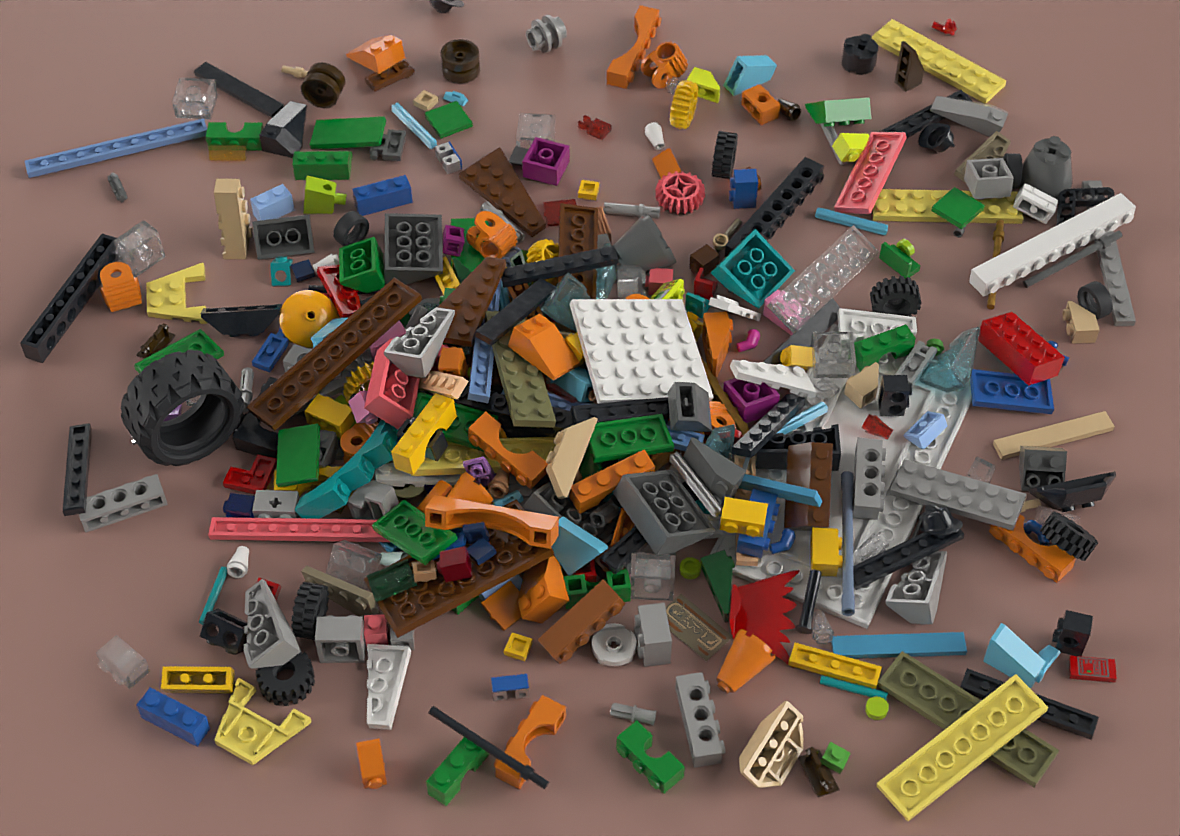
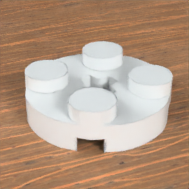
(614, 656)

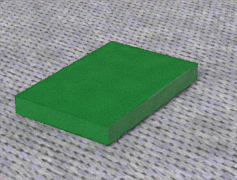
(298, 455)

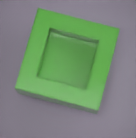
(835, 757)

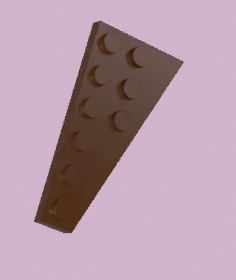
(499, 184)
(472, 301)

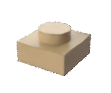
(425, 101)

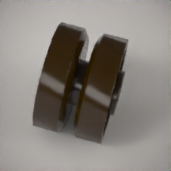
(460, 61)
(323, 85)

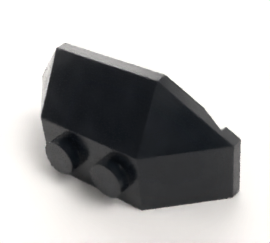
(241, 319)
(1074, 492)

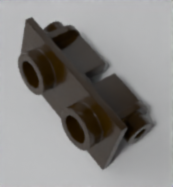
(157, 342)
(817, 773)

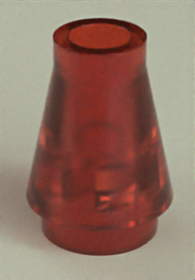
(875, 426)

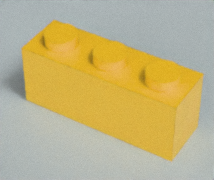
(197, 679)

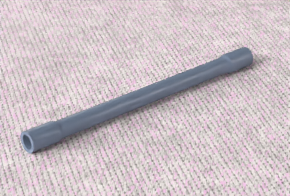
(847, 597)

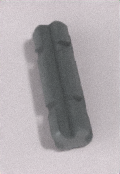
(117, 187)

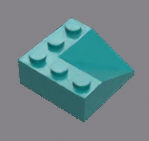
(753, 270)

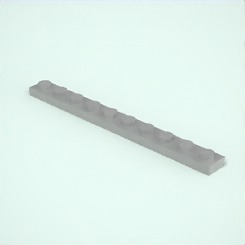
(1113, 275)

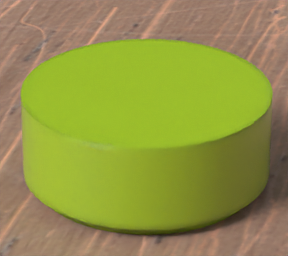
(905, 246)
(690, 568)
(876, 708)

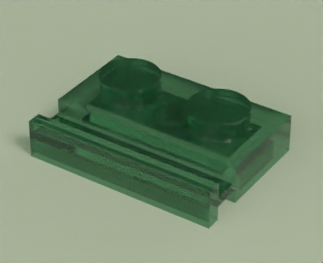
(391, 580)

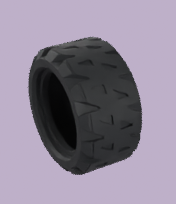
(167, 385)

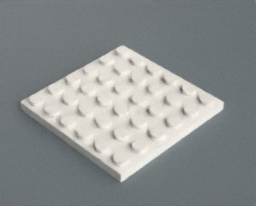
(637, 347)

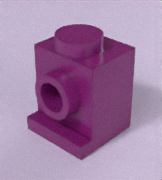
(452, 240)

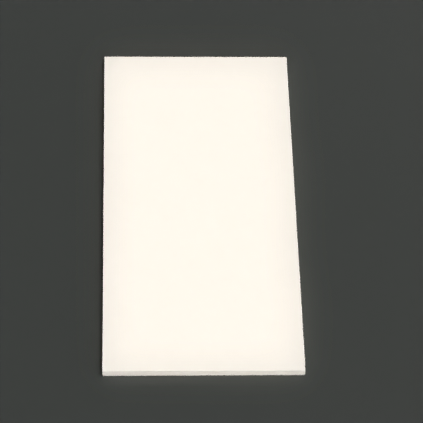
(898, 514)

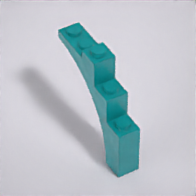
(354, 474)

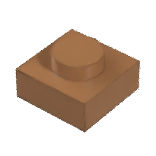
(424, 572)

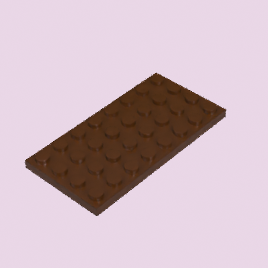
(435, 597)

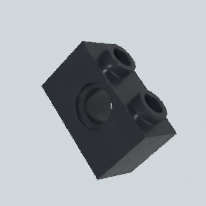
(1072, 633)

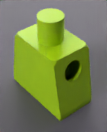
(321, 196)

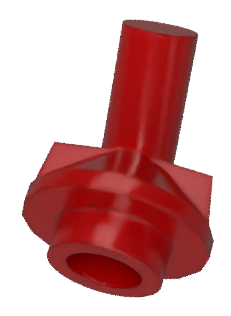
(949, 27)

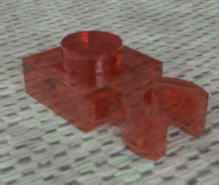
(595, 128)

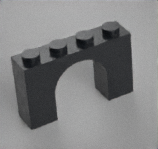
(254, 438)

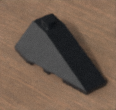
(285, 130)

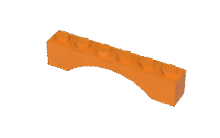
(623, 68)
(532, 527)

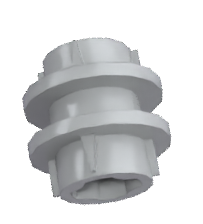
(546, 33)

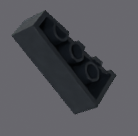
(774, 452)

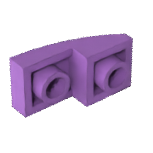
(480, 470)

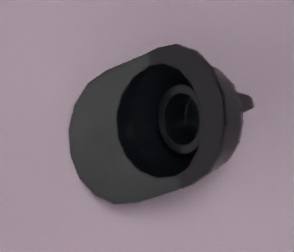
(445, 6)
(936, 137)
(939, 521)

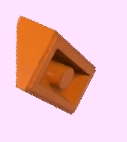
(665, 163)
(441, 489)
(623, 526)

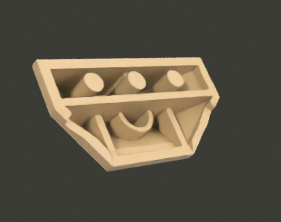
(567, 455)
(773, 747)

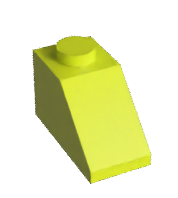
(706, 83)
(850, 146)

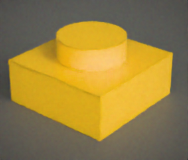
(588, 190)
(518, 646)

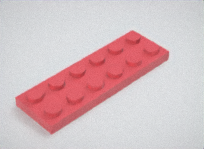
(870, 173)

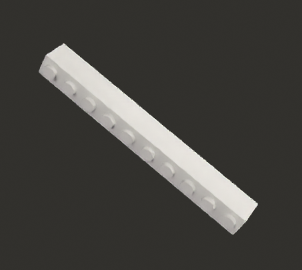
(1052, 244)

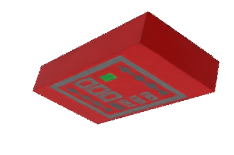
(1092, 669)

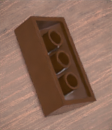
(809, 467)

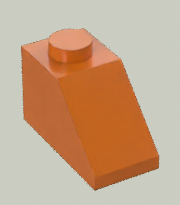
(371, 763)

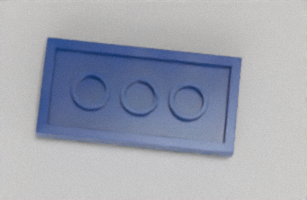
(1010, 392)

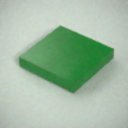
(448, 119)
(957, 208)

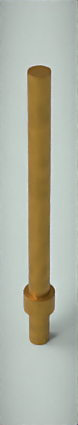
(998, 238)

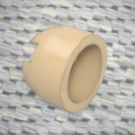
(720, 241)

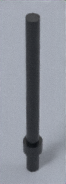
(526, 772)

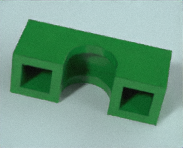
(218, 135)
(896, 341)
(578, 587)
(661, 771)
(447, 778)

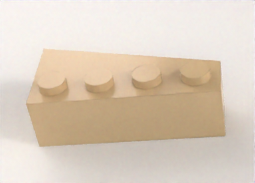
(233, 218)

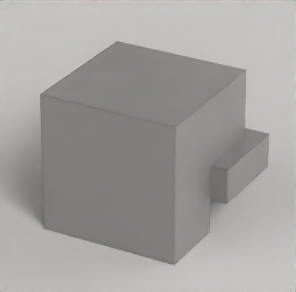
(372, 501)

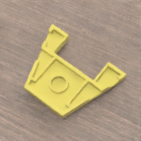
(168, 295)
(248, 733)

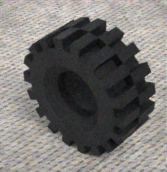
(724, 154)
(896, 296)
(1069, 536)
(309, 604)
(289, 689)

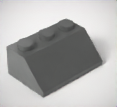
(283, 236)

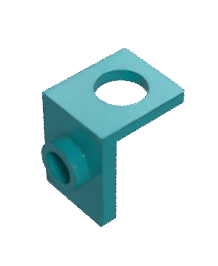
(283, 264)
(695, 304)

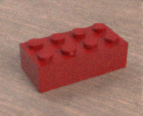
(1020, 348)

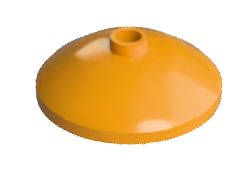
(294, 320)

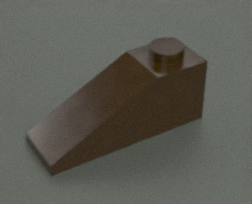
(909, 68)

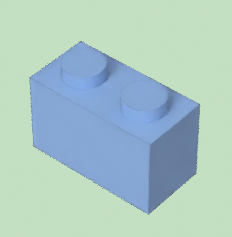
(272, 203)

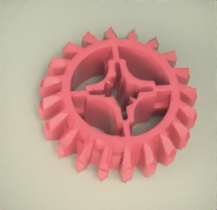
(680, 192)

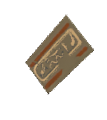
(695, 627)

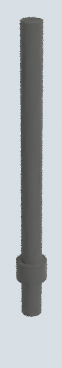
(1103, 243)

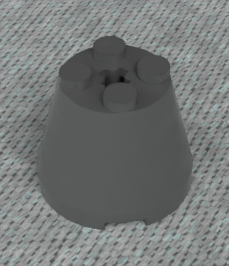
(1048, 167)
(644, 246)

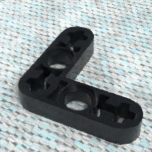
(1075, 200)

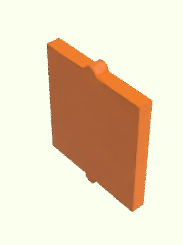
(504, 606)

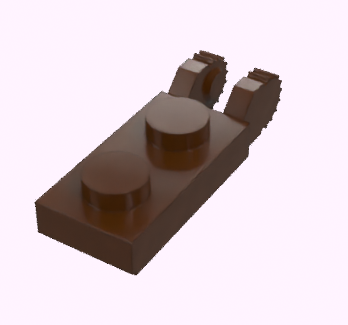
(389, 76)

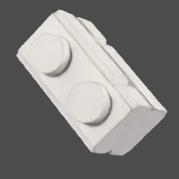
(1035, 203)

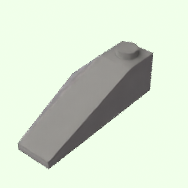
(974, 115)
(420, 346)
(919, 590)
(267, 630)

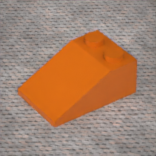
(378, 53)
(716, 339)
(543, 347)
(542, 591)

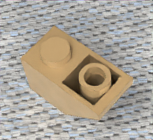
(1081, 324)
(863, 386)

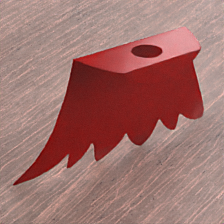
(760, 611)

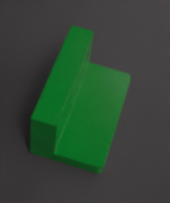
(898, 260)

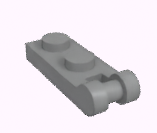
(917, 361)

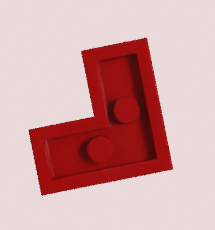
(252, 480)

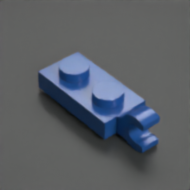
(271, 351)

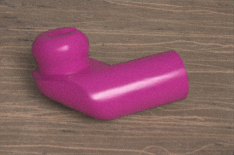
(751, 341)

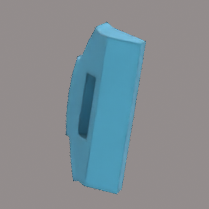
(456, 96)
(508, 498)
(1049, 655)

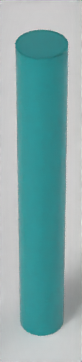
(214, 593)
(851, 687)

